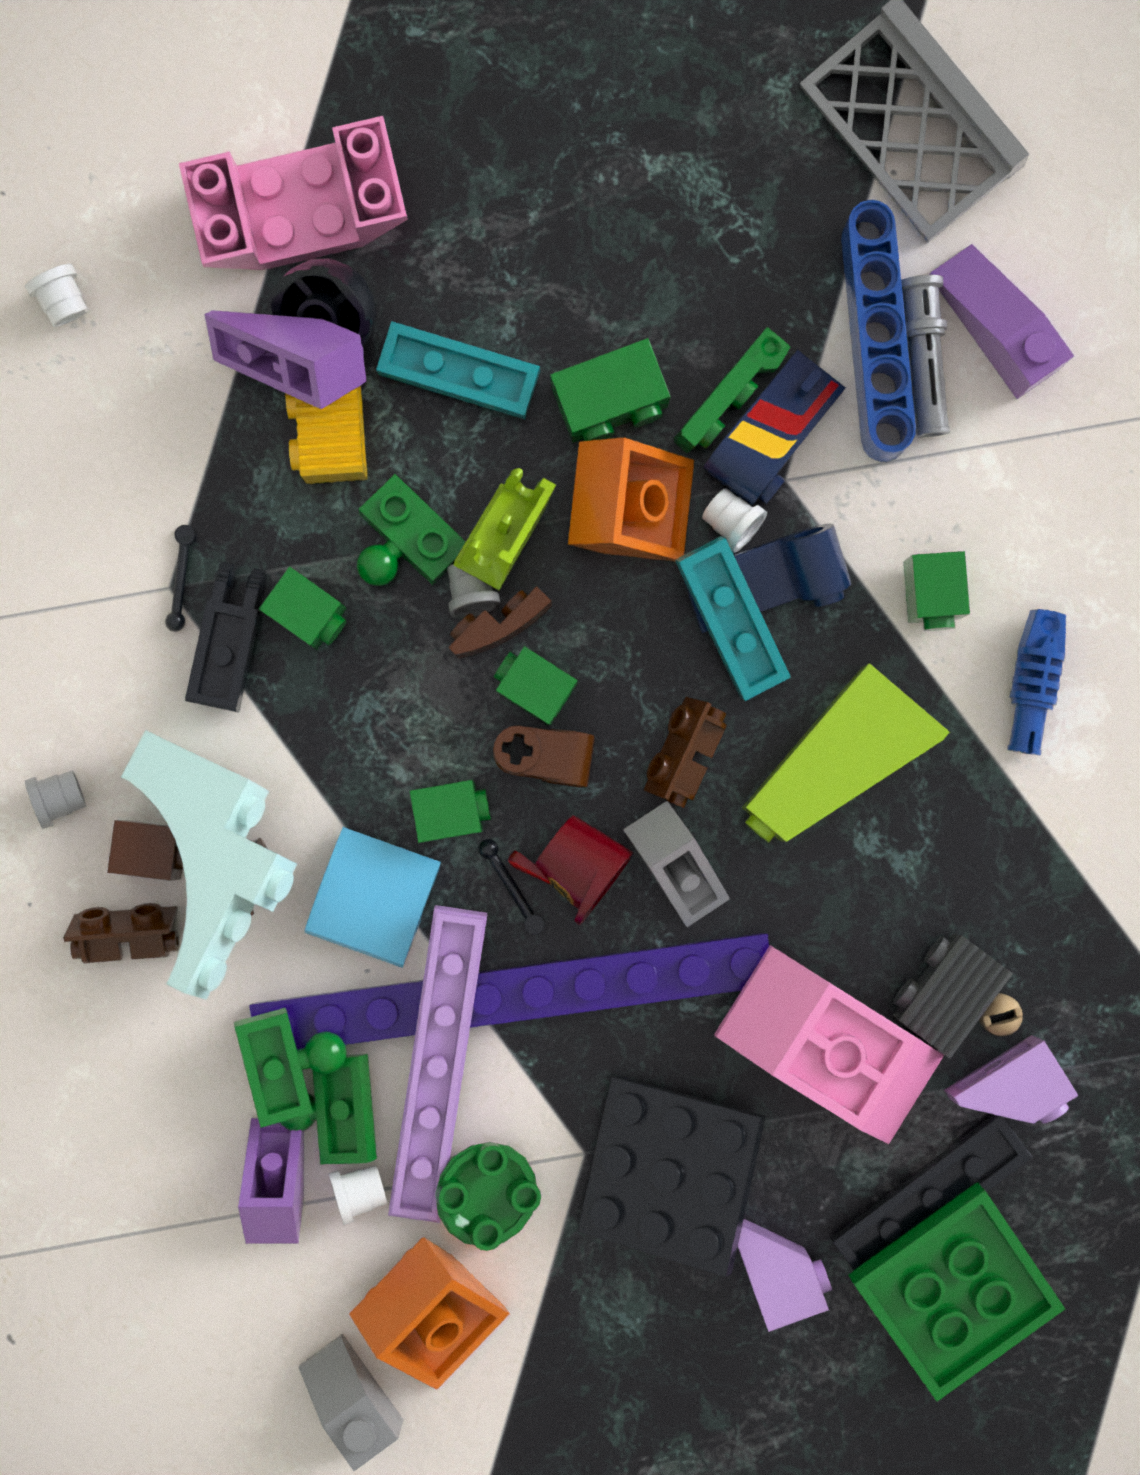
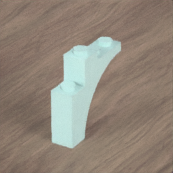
(223, 870)

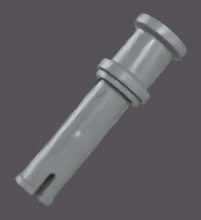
(924, 332)

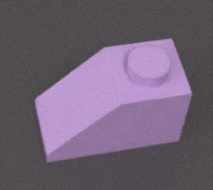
(1017, 1085)
(782, 1276)

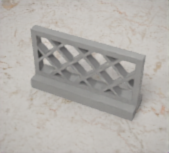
(950, 91)

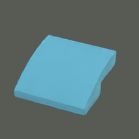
(372, 897)

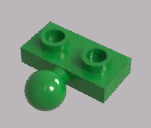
(410, 532)
(277, 1066)
(342, 1114)

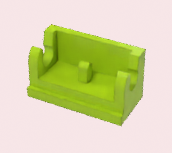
(504, 529)

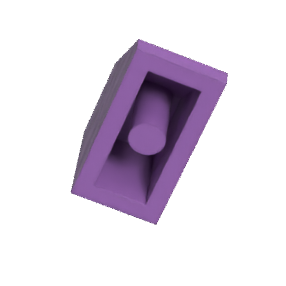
(272, 1185)

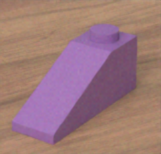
(1002, 321)
(289, 353)

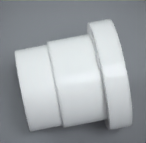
(58, 294)
(734, 518)
(357, 1192)

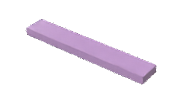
(437, 1060)

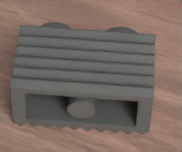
(950, 993)

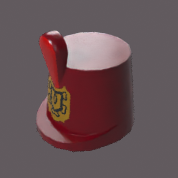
(578, 865)

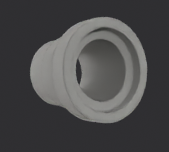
(470, 594)
(55, 797)

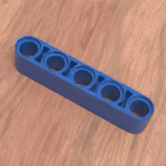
(881, 307)

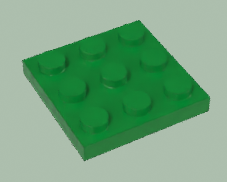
(957, 1291)

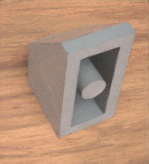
(677, 863)
(350, 1403)

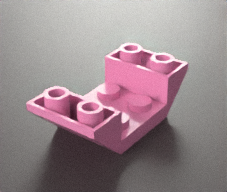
(296, 201)
(828, 1045)

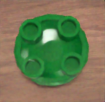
(486, 1195)

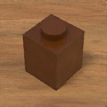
(144, 851)

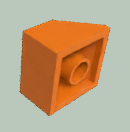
(630, 500)
(427, 1314)

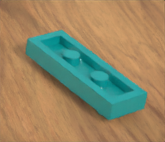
(458, 370)
(732, 618)

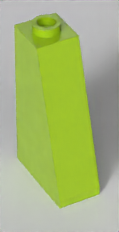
(846, 751)

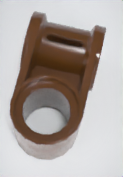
(555, 757)

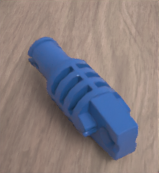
(1036, 678)

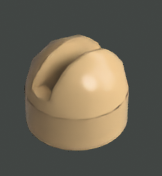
(1002, 1004)

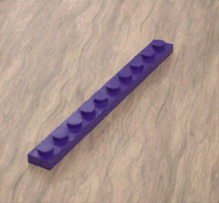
(534, 990)

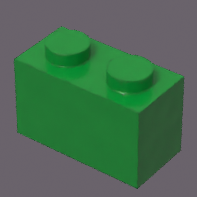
(611, 392)

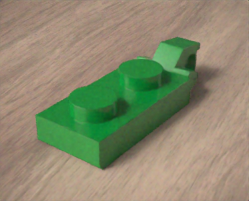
(735, 389)

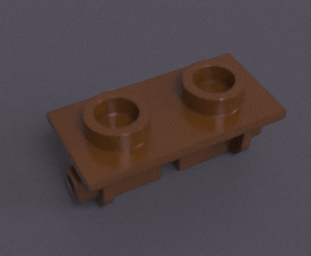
(691, 729)
(98, 933)

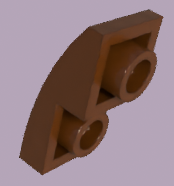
(484, 633)

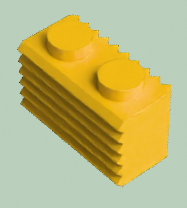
(328, 439)

